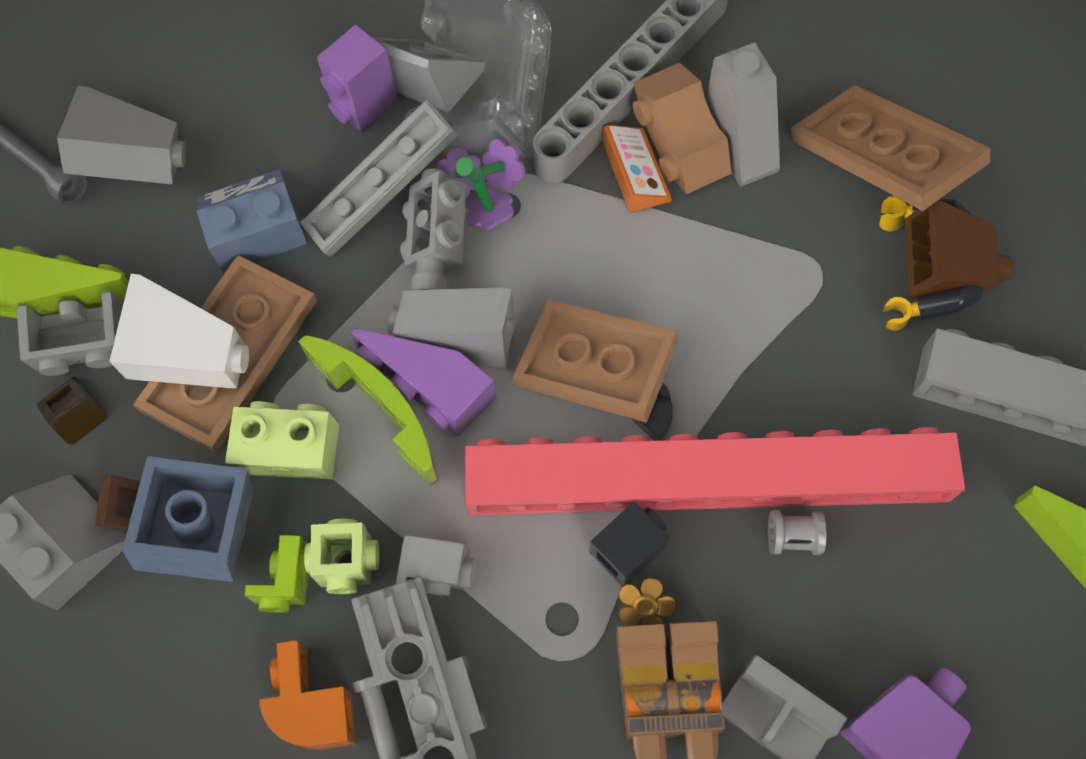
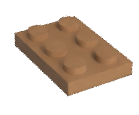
(596, 360)

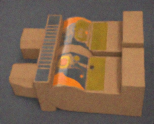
(673, 707)

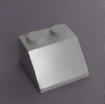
(53, 540)

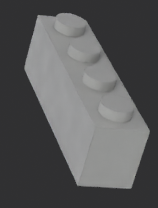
(1003, 384)

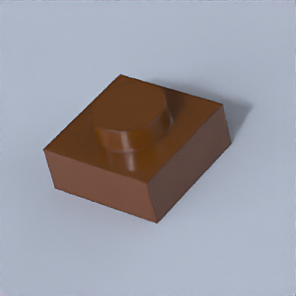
(116, 502)

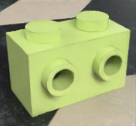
(283, 441)

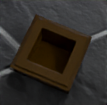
(71, 411)

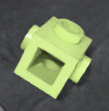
(332, 542)

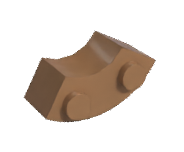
(682, 128)

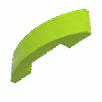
(341, 364)

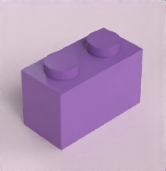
(357, 78)

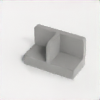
(780, 712)

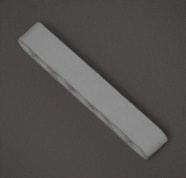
(649, 50)

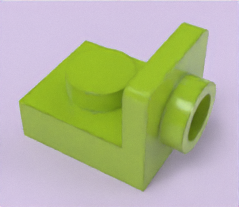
(290, 578)

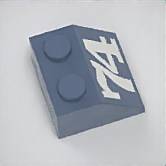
(250, 220)

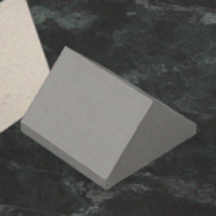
(430, 71)

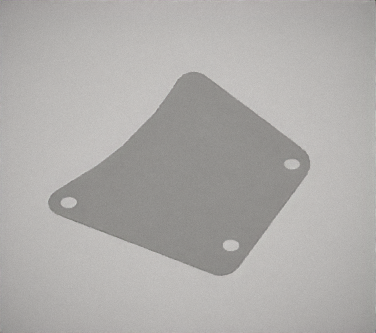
(586, 251)

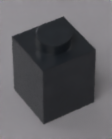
(630, 542)

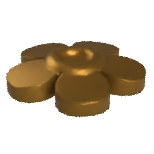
(645, 603)

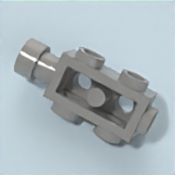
(434, 229)

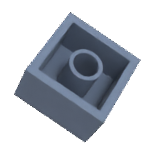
(189, 519)

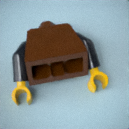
(948, 258)

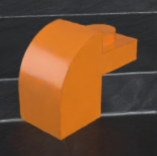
(305, 716)

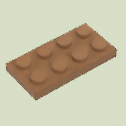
(891, 146)
(267, 317)

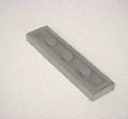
(379, 178)

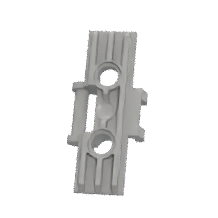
(435, 696)

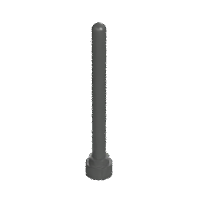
(62, 186)

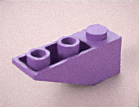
(436, 377)

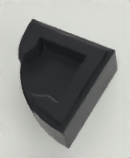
(660, 416)

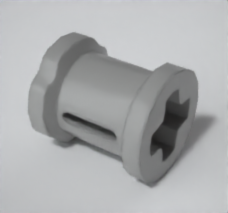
(796, 532)

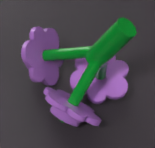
(500, 169)

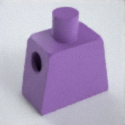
(912, 720)

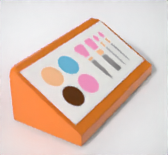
(635, 167)

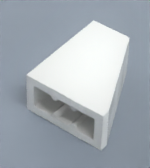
(175, 340)

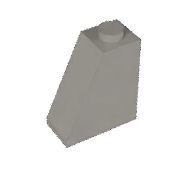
(746, 111)
(118, 140)
(464, 320)

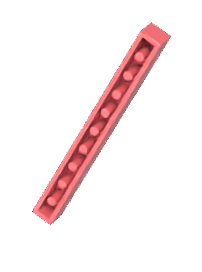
(713, 472)

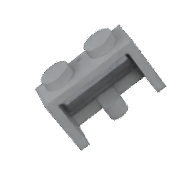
(69, 337)

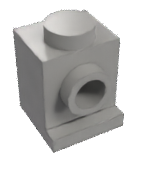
(438, 563)

